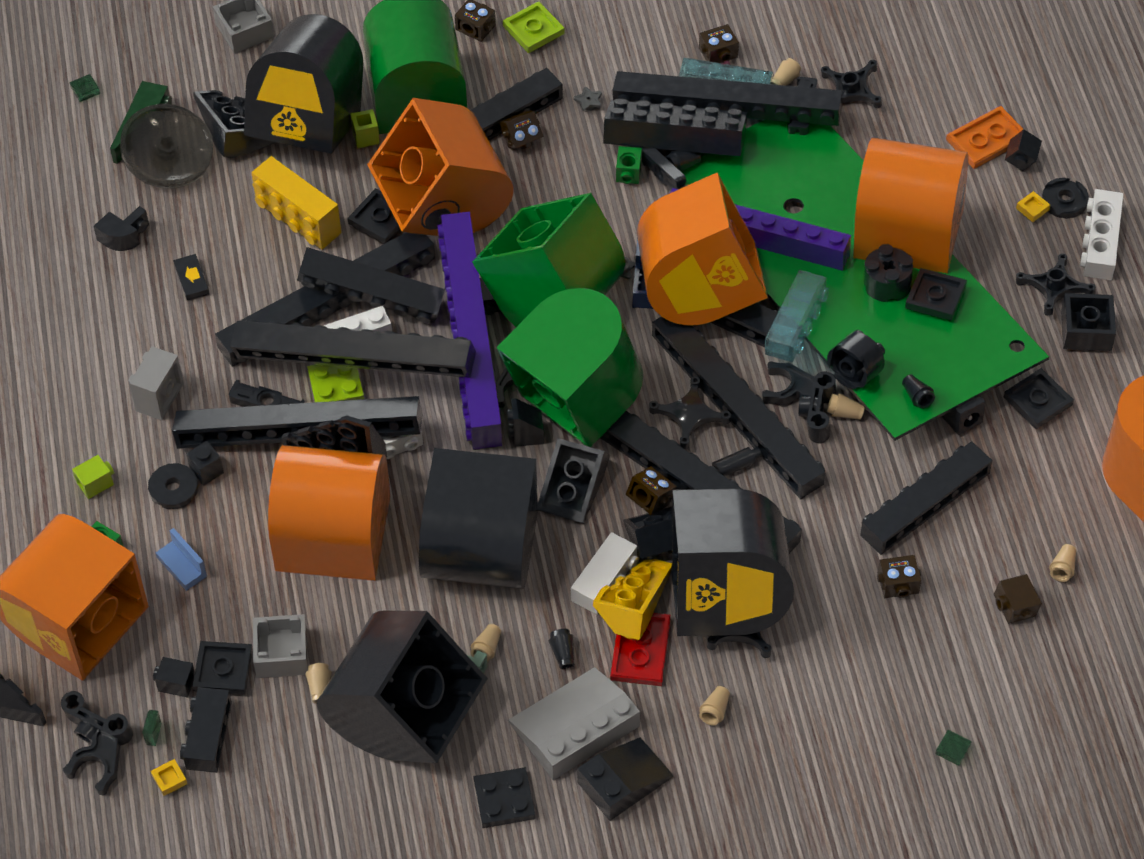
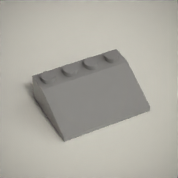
(576, 722)

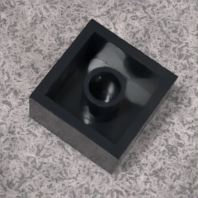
(1088, 322)

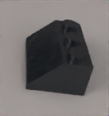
(651, 533)

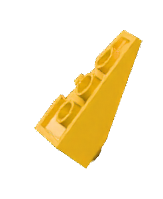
(633, 598)

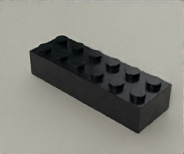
(675, 127)

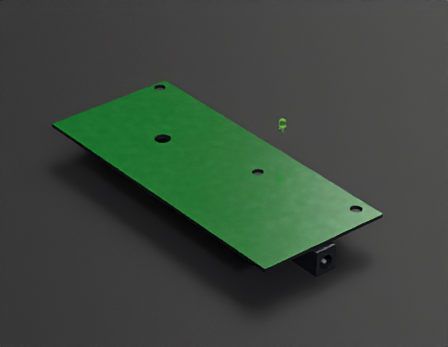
(952, 357)

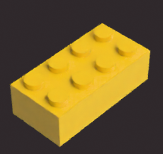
(296, 203)

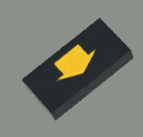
(191, 277)

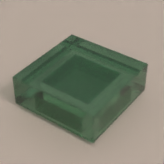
(84, 87)
(152, 727)
(953, 747)

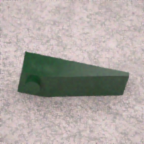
(147, 95)

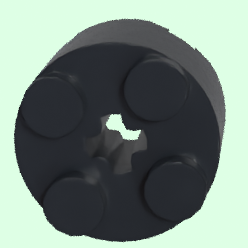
(888, 273)
(856, 360)

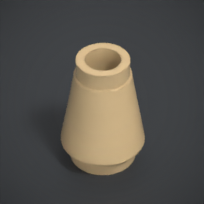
(787, 72)
(844, 407)
(1063, 565)
(487, 641)
(318, 678)
(714, 707)

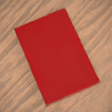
(642, 659)

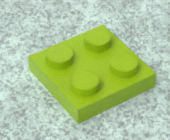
(533, 27)
(335, 383)

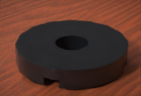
(1065, 208)
(170, 474)

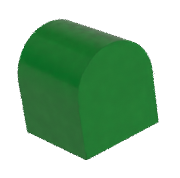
(411, 55)
(550, 251)
(575, 362)

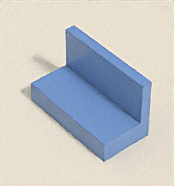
(182, 561)

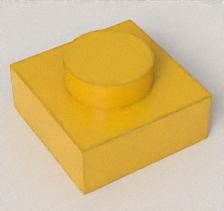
(1033, 206)
(169, 777)

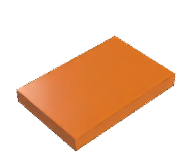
(985, 136)

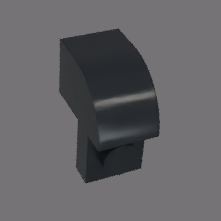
(119, 233)

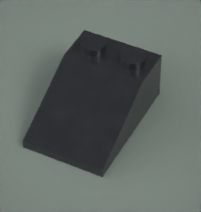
(572, 480)
(622, 776)

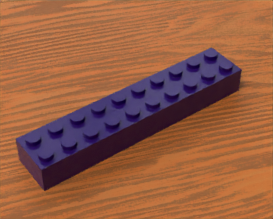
(469, 321)

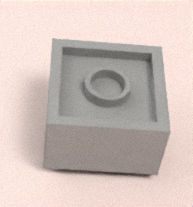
(243, 23)
(156, 382)
(280, 646)

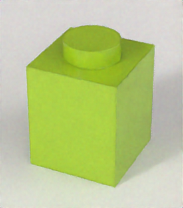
(365, 128)
(93, 476)

